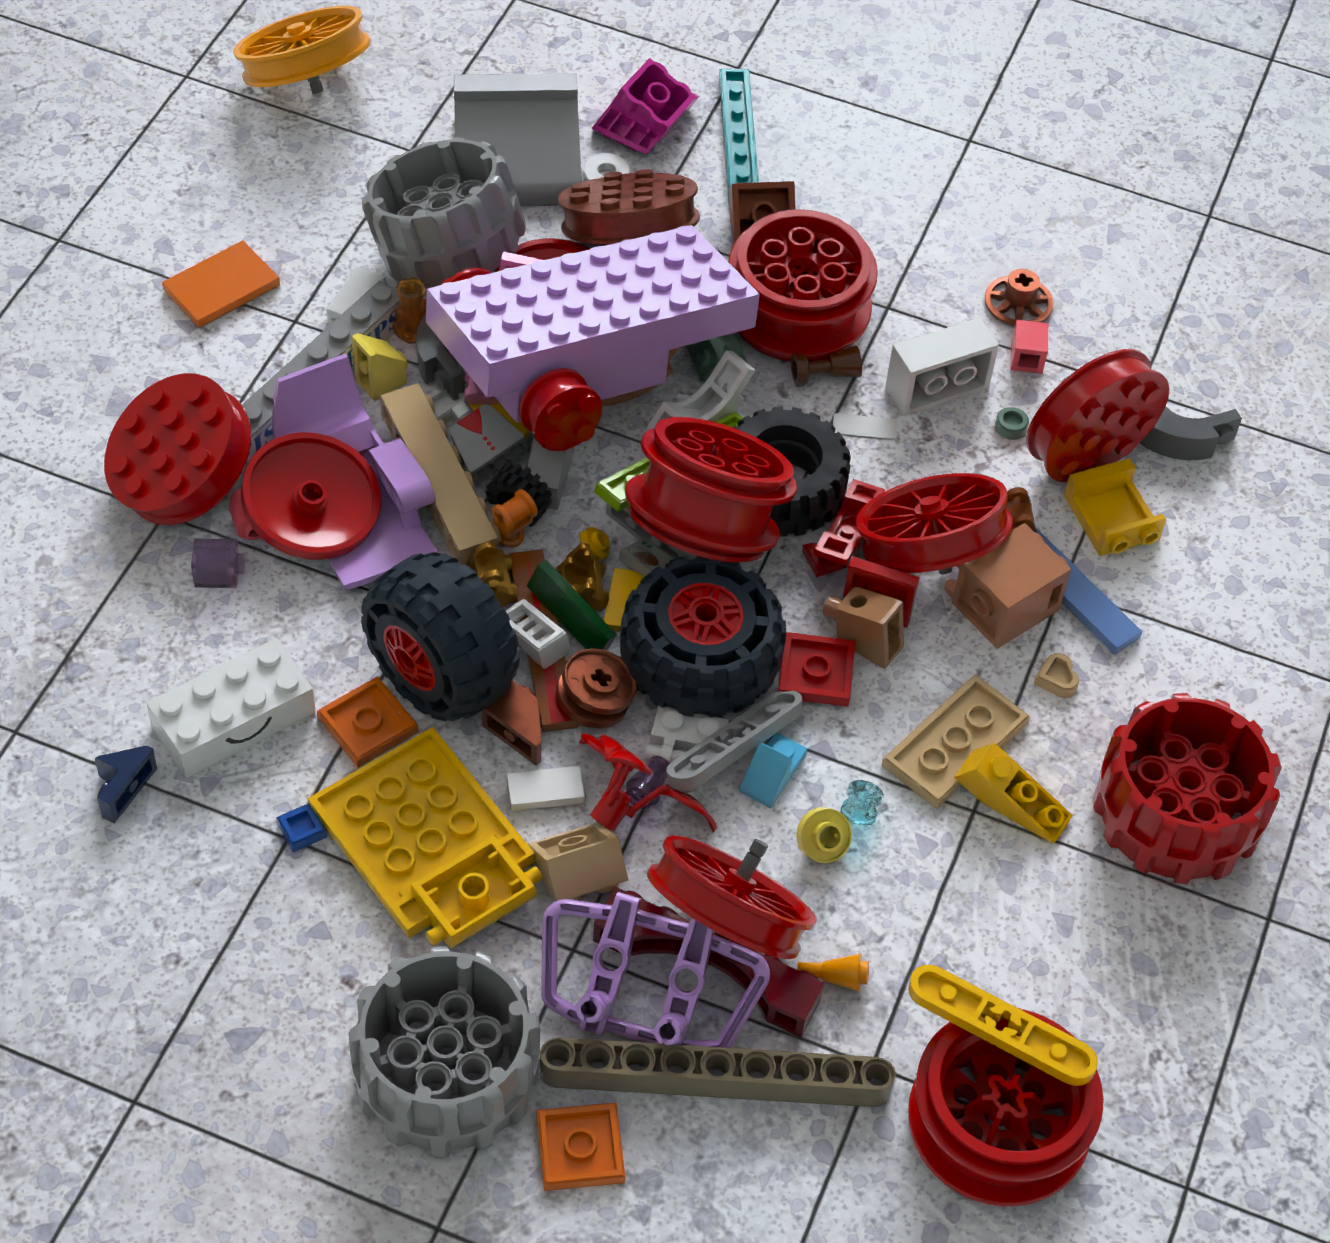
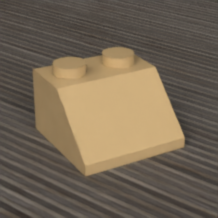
(580, 862)

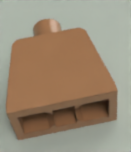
(871, 621)

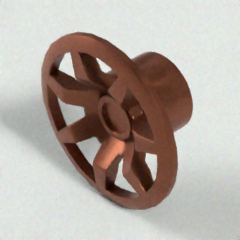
(1020, 294)

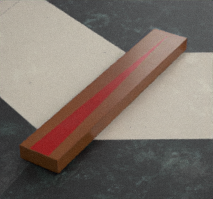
(543, 680)

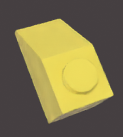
(378, 365)

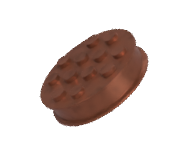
(627, 206)

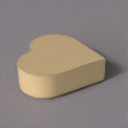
(1057, 676)

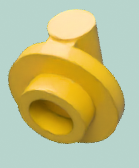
(597, 540)

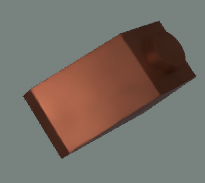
(516, 721)

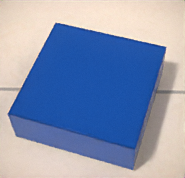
(301, 827)

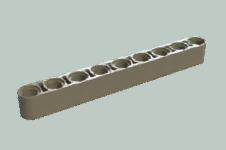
(735, 1063)

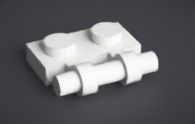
(679, 731)

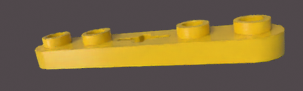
(1038, 1041)

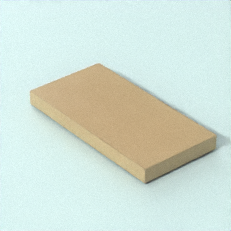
(944, 740)

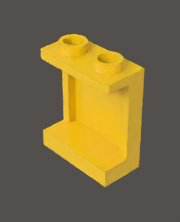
(1112, 508)

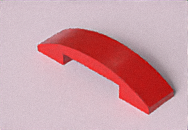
(843, 538)

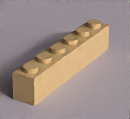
(457, 509)

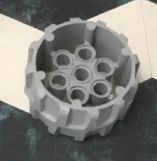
(443, 210)
(455, 985)

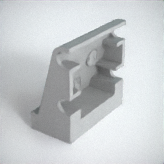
(529, 124)

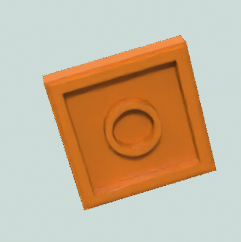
(367, 721)
(580, 1146)

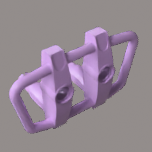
(595, 1007)

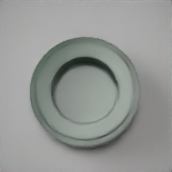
(1011, 423)

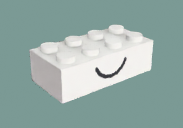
(231, 707)

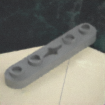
(734, 740)

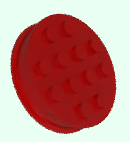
(1097, 414)
(177, 449)

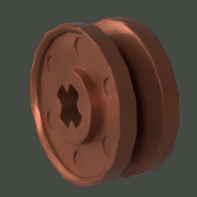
(595, 688)

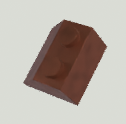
(756, 200)

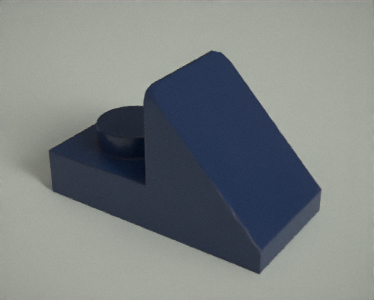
(125, 776)

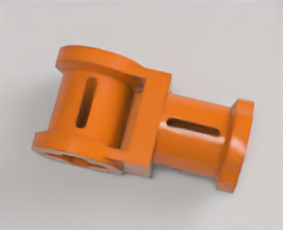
(514, 517)

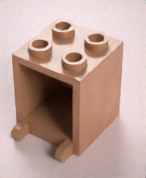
(1011, 586)

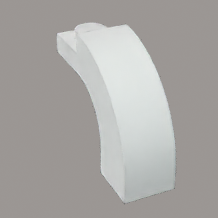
(716, 397)

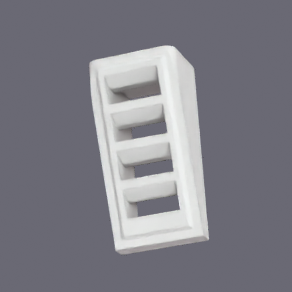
(546, 649)

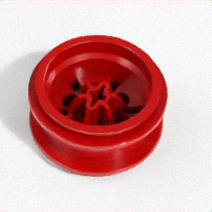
(780, 263)
(710, 489)
(979, 1158)

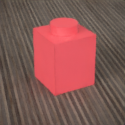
(1029, 346)

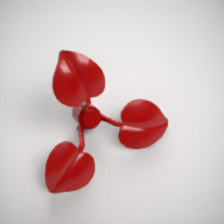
(614, 801)

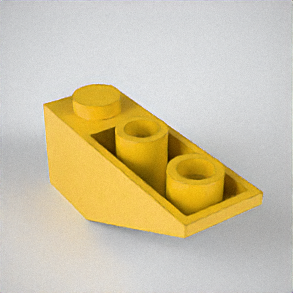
(1012, 792)

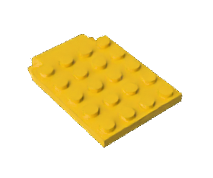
(429, 841)

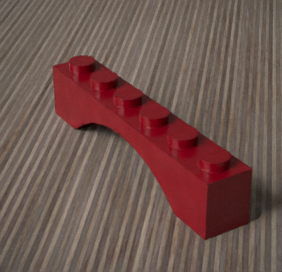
(786, 1001)

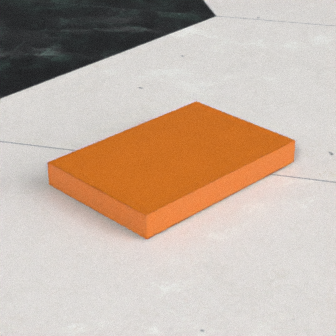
(221, 283)

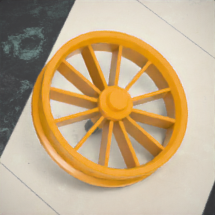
(302, 47)

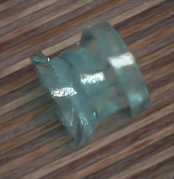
(862, 802)

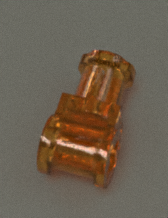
(411, 310)

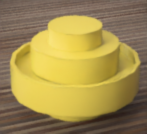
(824, 835)

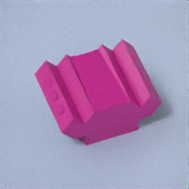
(646, 108)

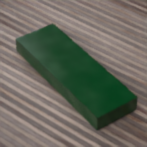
(570, 608)

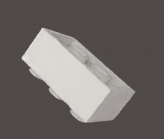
(941, 366)

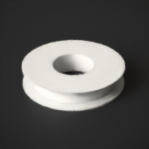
(602, 162)

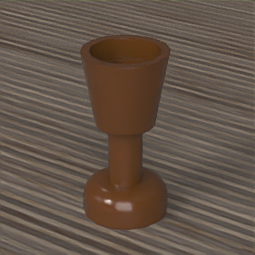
(838, 364)

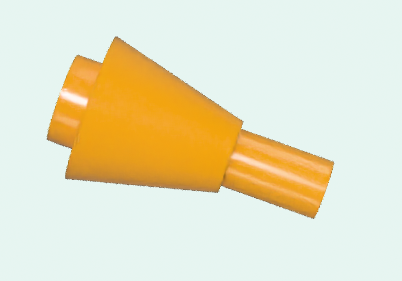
(842, 971)

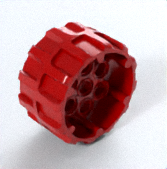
(1214, 757)

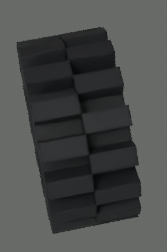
(513, 478)

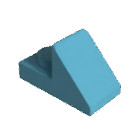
(772, 769)

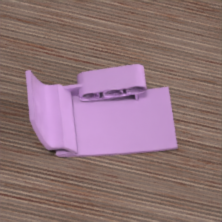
(328, 403)

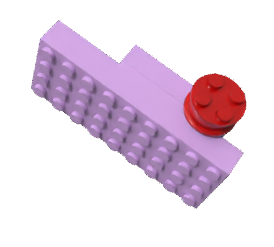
(587, 325)

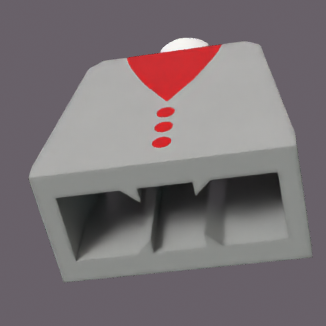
(485, 440)

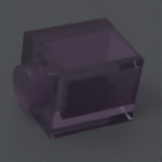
(216, 563)

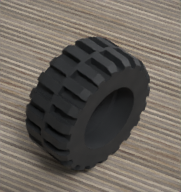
(814, 448)

